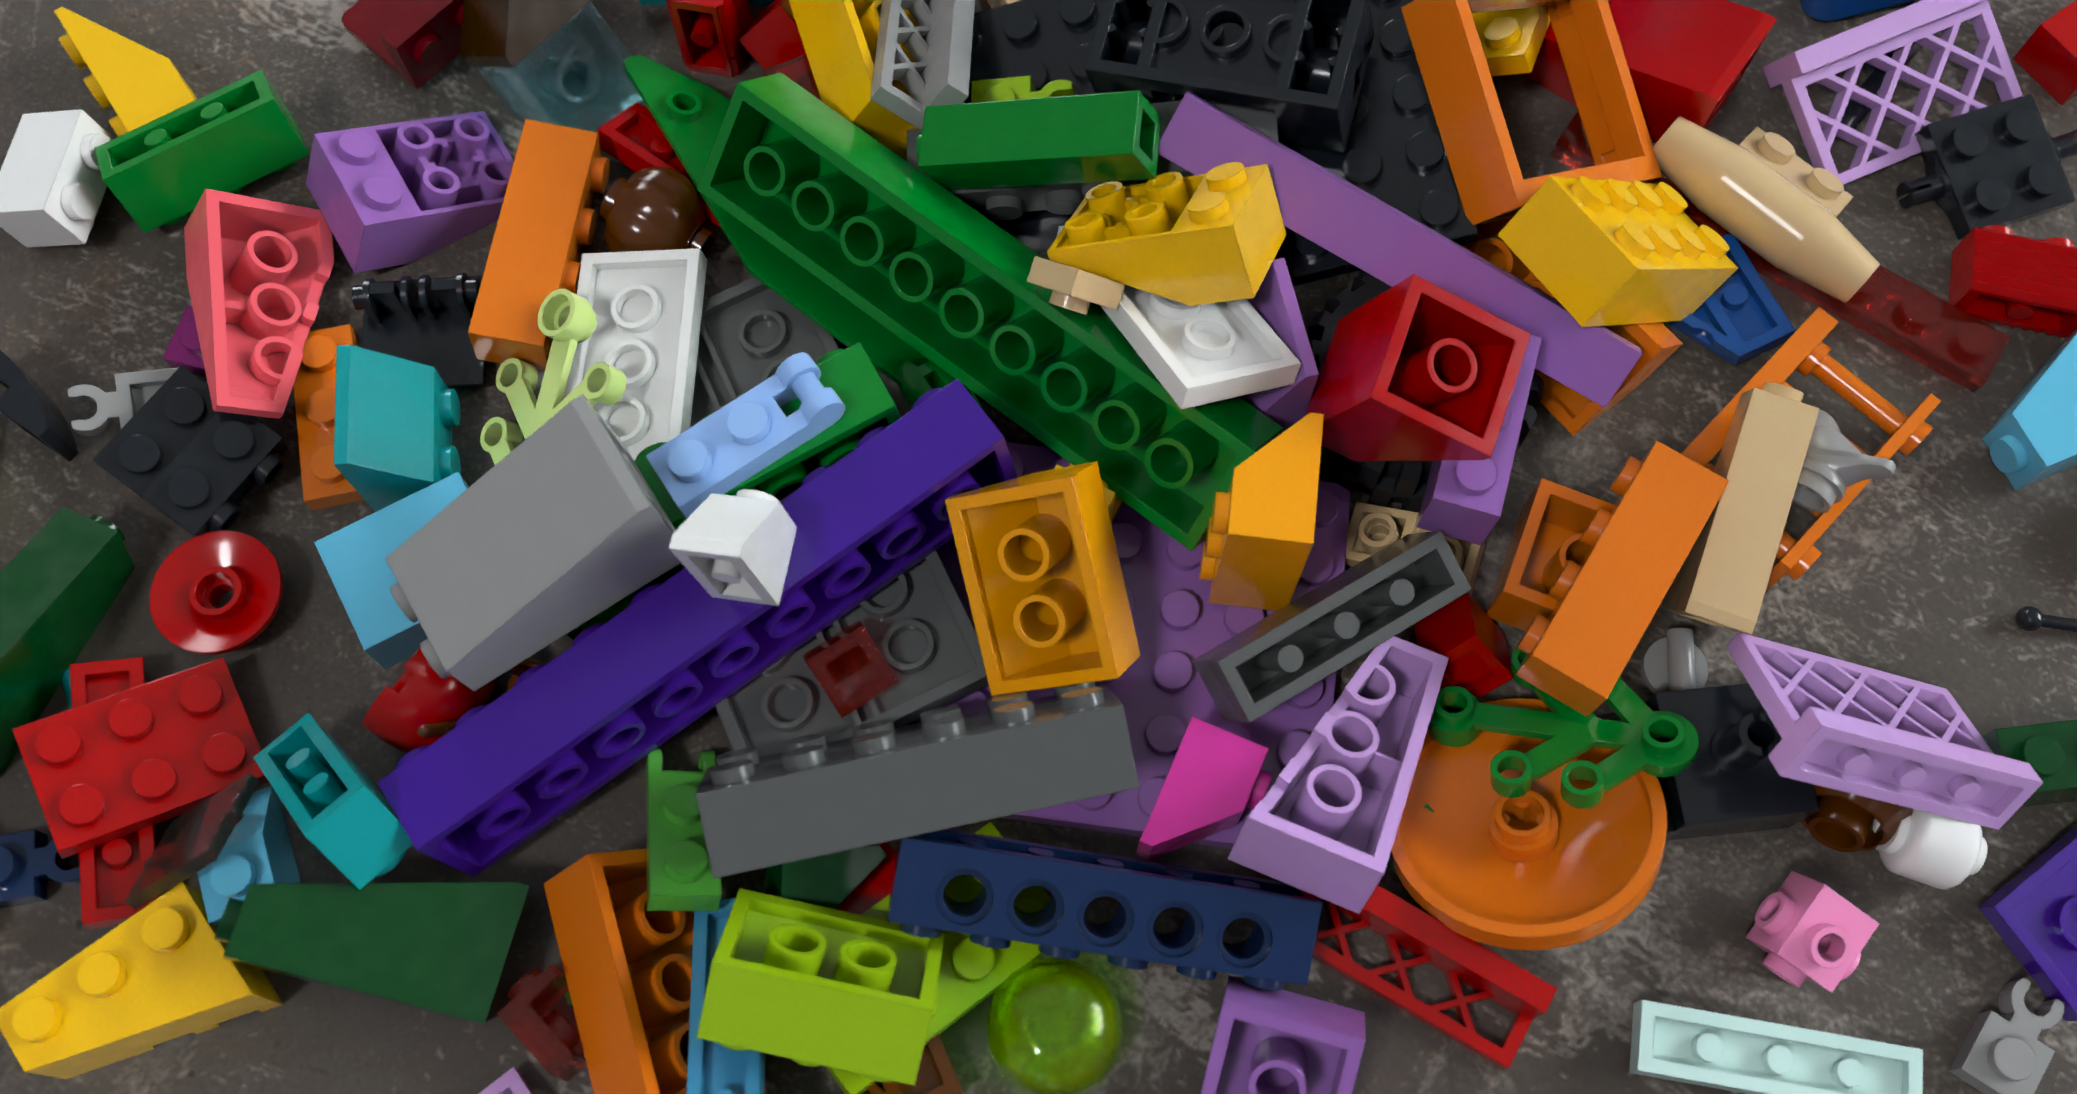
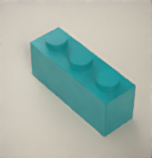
(334, 801)

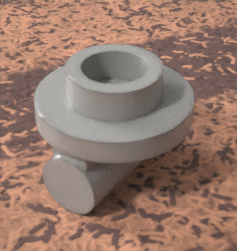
(1674, 663)

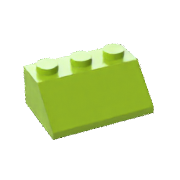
(821, 988)

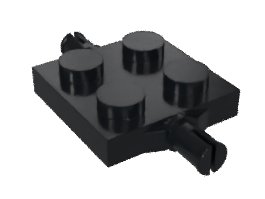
(1992, 166)

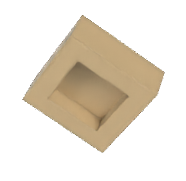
(1074, 287)

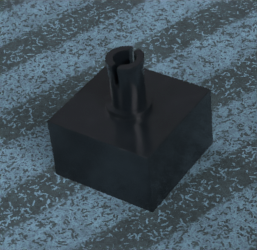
(1732, 779)

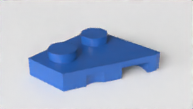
(1740, 315)

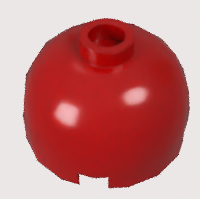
(420, 699)

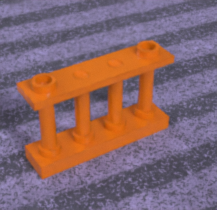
(1807, 355)

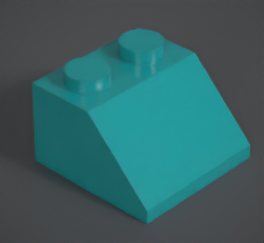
(392, 425)

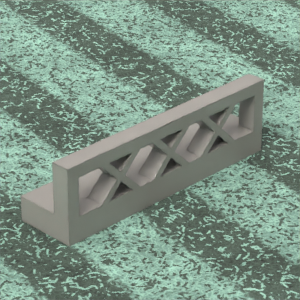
(938, 46)

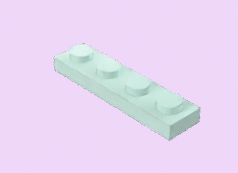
(1764, 1055)

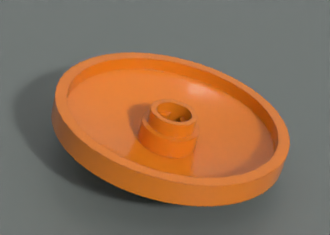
(1531, 864)

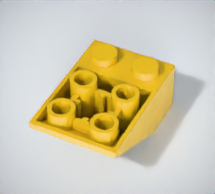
(1178, 234)

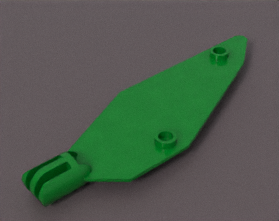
(690, 121)

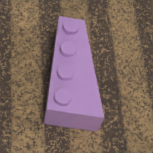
(1344, 792)

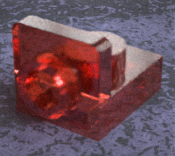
(550, 1036)

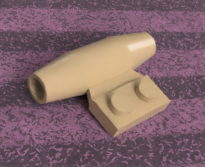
(1769, 203)

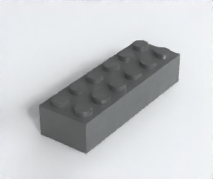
(914, 777)

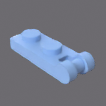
(746, 434)

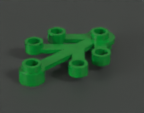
(1568, 737)

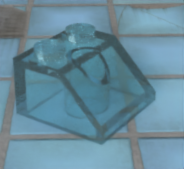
(570, 77)

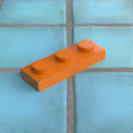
(315, 417)

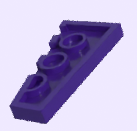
(2039, 920)

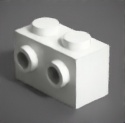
(52, 179)

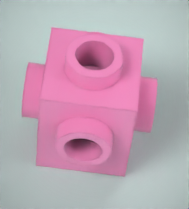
(1810, 933)

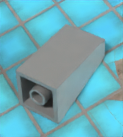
(532, 549)

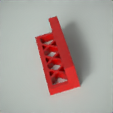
(1449, 952)

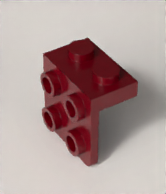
(408, 35)

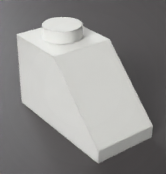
(738, 546)

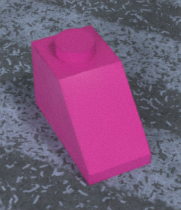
(1205, 789)

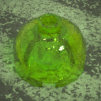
(1054, 1027)

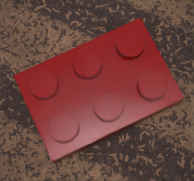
(138, 756)

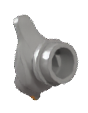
(1833, 465)

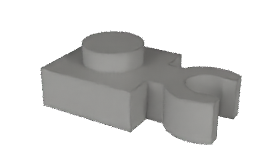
(131, 393)
(2004, 1050)

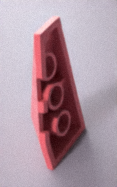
(254, 295)

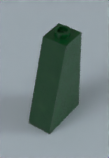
(49, 610)
(389, 941)

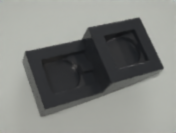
(34, 409)

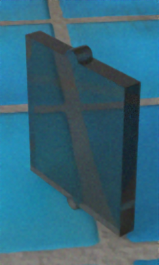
(192, 841)

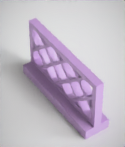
(1869, 44)
(1879, 735)

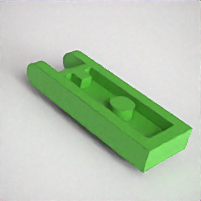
(676, 845)

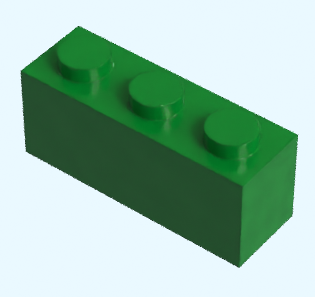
(205, 144)

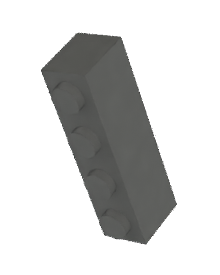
(1331, 626)

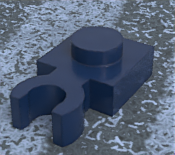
(27, 865)

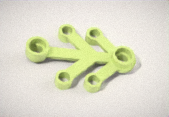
(567, 321)

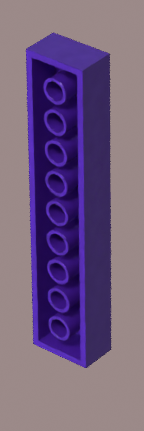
(682, 651)

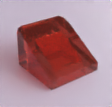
(850, 668)

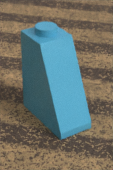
(2040, 425)

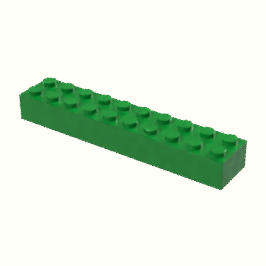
(964, 302)

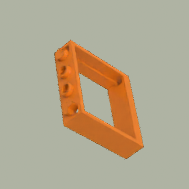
(1471, 112)

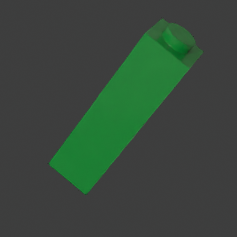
(1040, 141)

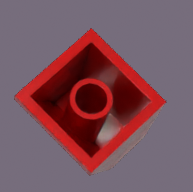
(1417, 377)

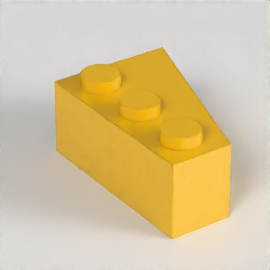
(133, 991)

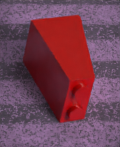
(1678, 53)

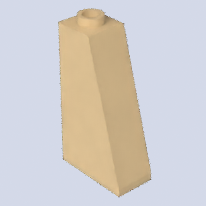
(1737, 547)

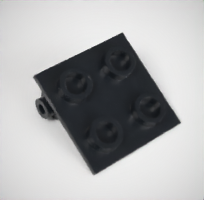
(423, 323)

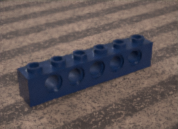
(1273, 954)

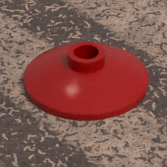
(198, 574)

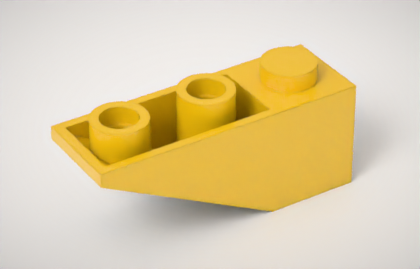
(124, 73)

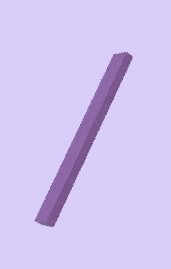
(1398, 246)

